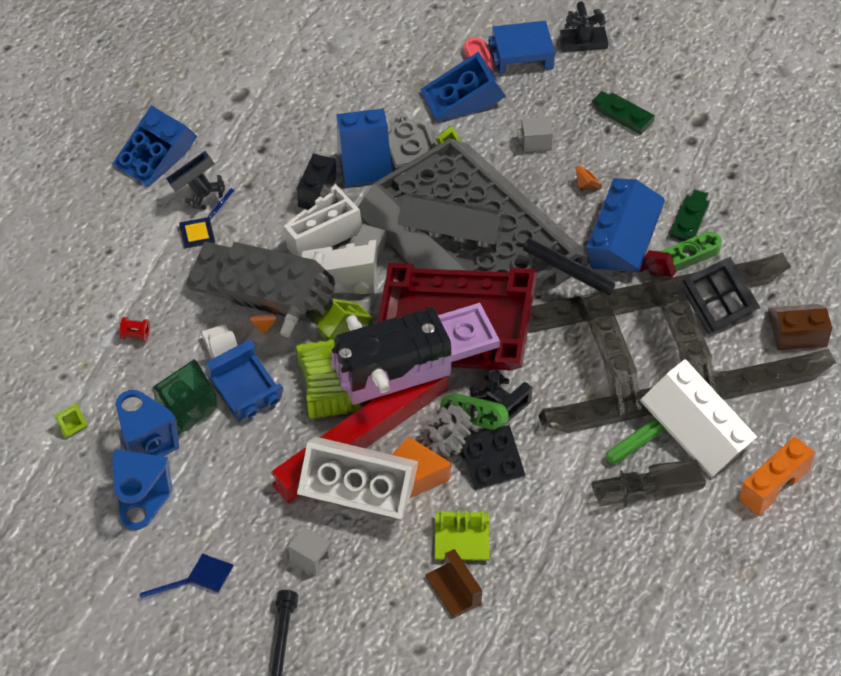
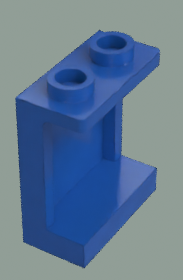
(522, 44)
(243, 381)

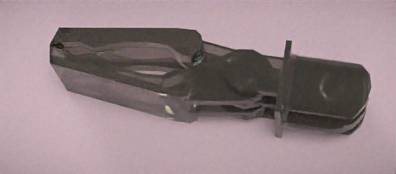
(661, 481)

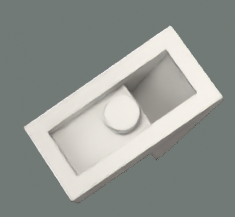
(218, 340)

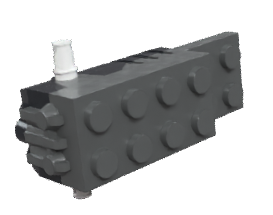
(265, 281)

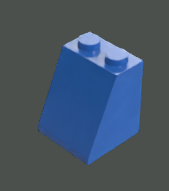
(363, 147)

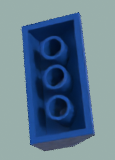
(624, 226)

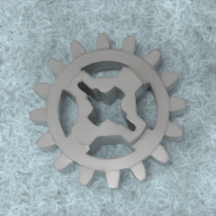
(446, 430)

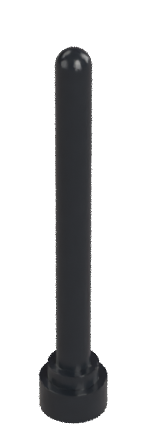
(286, 603)

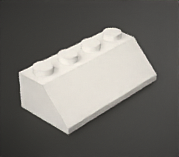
(698, 418)
(357, 477)

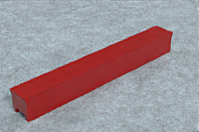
(363, 428)

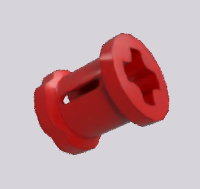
(142, 326)

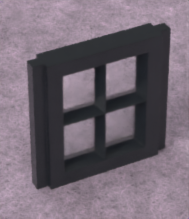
(719, 295)

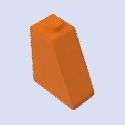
(431, 467)

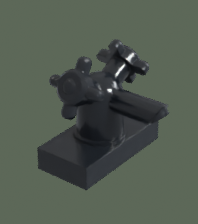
(585, 35)
(193, 175)
(513, 402)

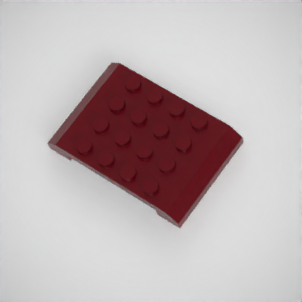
(503, 296)

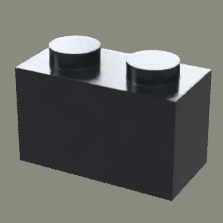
(316, 180)

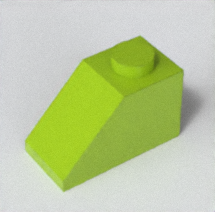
(334, 319)

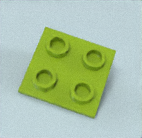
(463, 532)

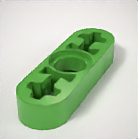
(695, 244)
(484, 407)

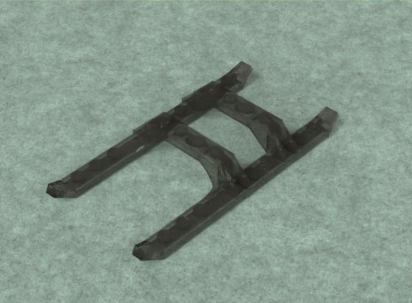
(621, 372)

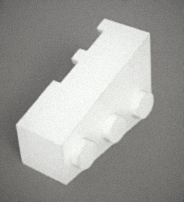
(351, 267)

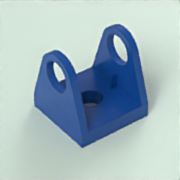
(149, 428)
(140, 482)

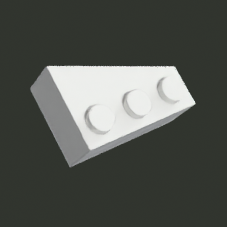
(325, 224)

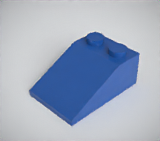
(463, 89)

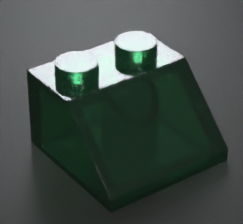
(187, 395)

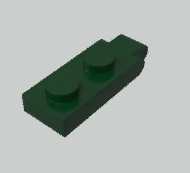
(623, 112)
(691, 215)

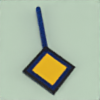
(200, 230)

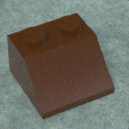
(800, 326)

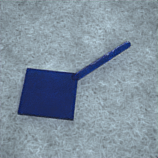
(208, 573)

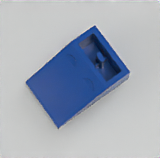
(154, 147)

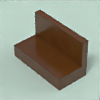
(455, 585)

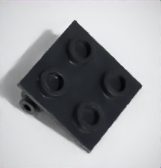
(492, 457)

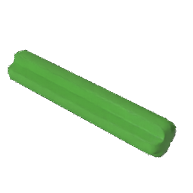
(634, 441)

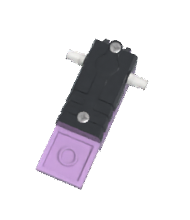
(408, 349)

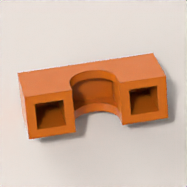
(787, 464)

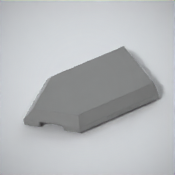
(408, 140)

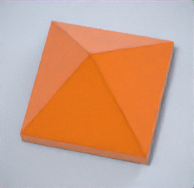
(586, 179)
(263, 322)

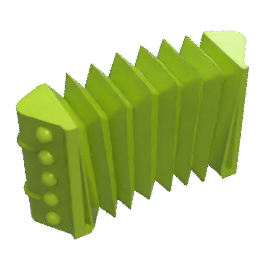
(323, 387)

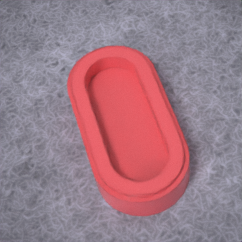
(474, 45)

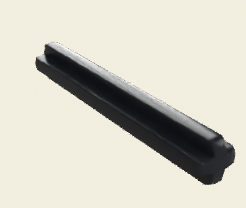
(569, 266)

